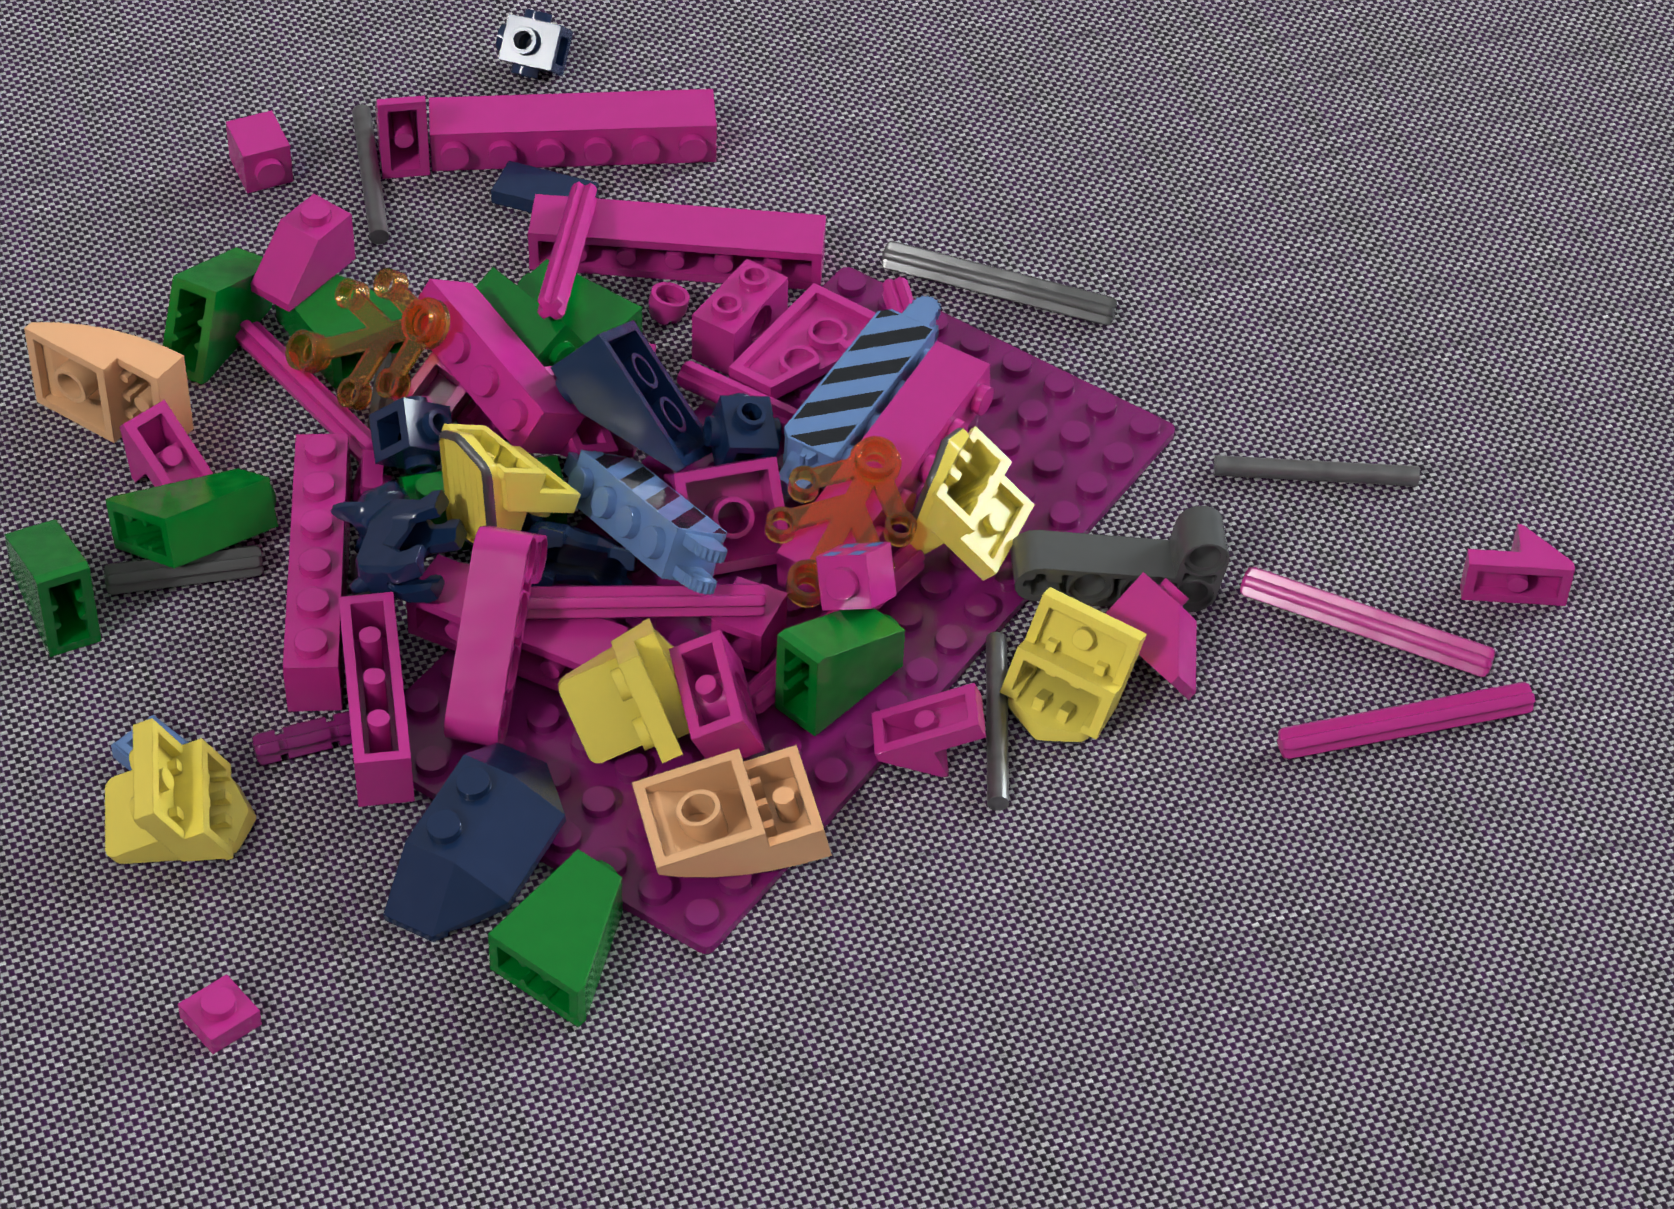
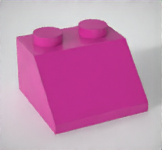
(738, 501)

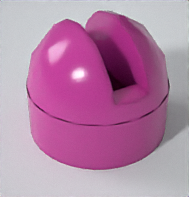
(668, 302)

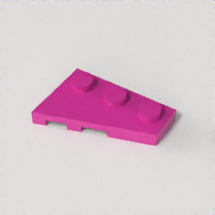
(801, 343)

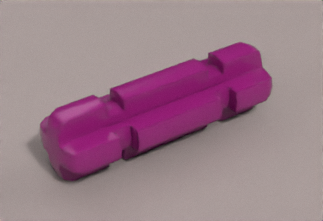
(302, 738)

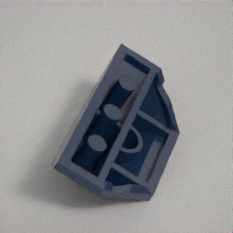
(475, 843)

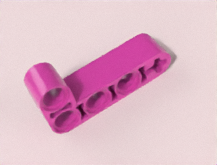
(492, 632)

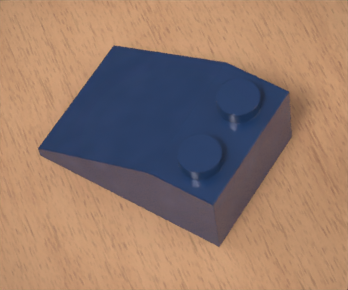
(630, 393)

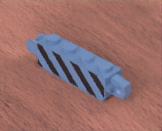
(859, 387)
(648, 518)

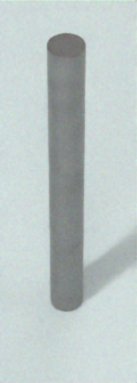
(370, 174)
(1316, 470)
(997, 722)

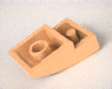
(104, 375)
(732, 816)

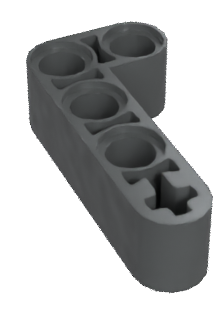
(1104, 566)

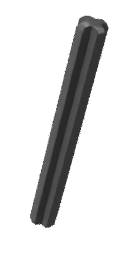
(999, 283)

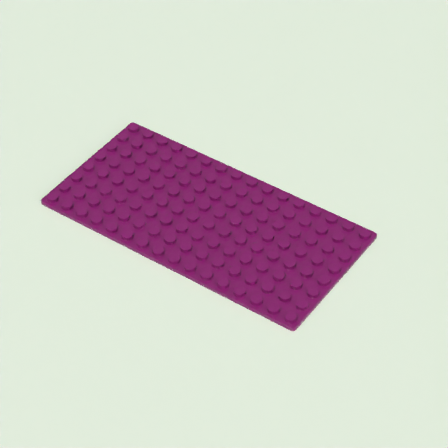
(1069, 455)

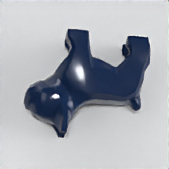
(397, 539)
(580, 555)

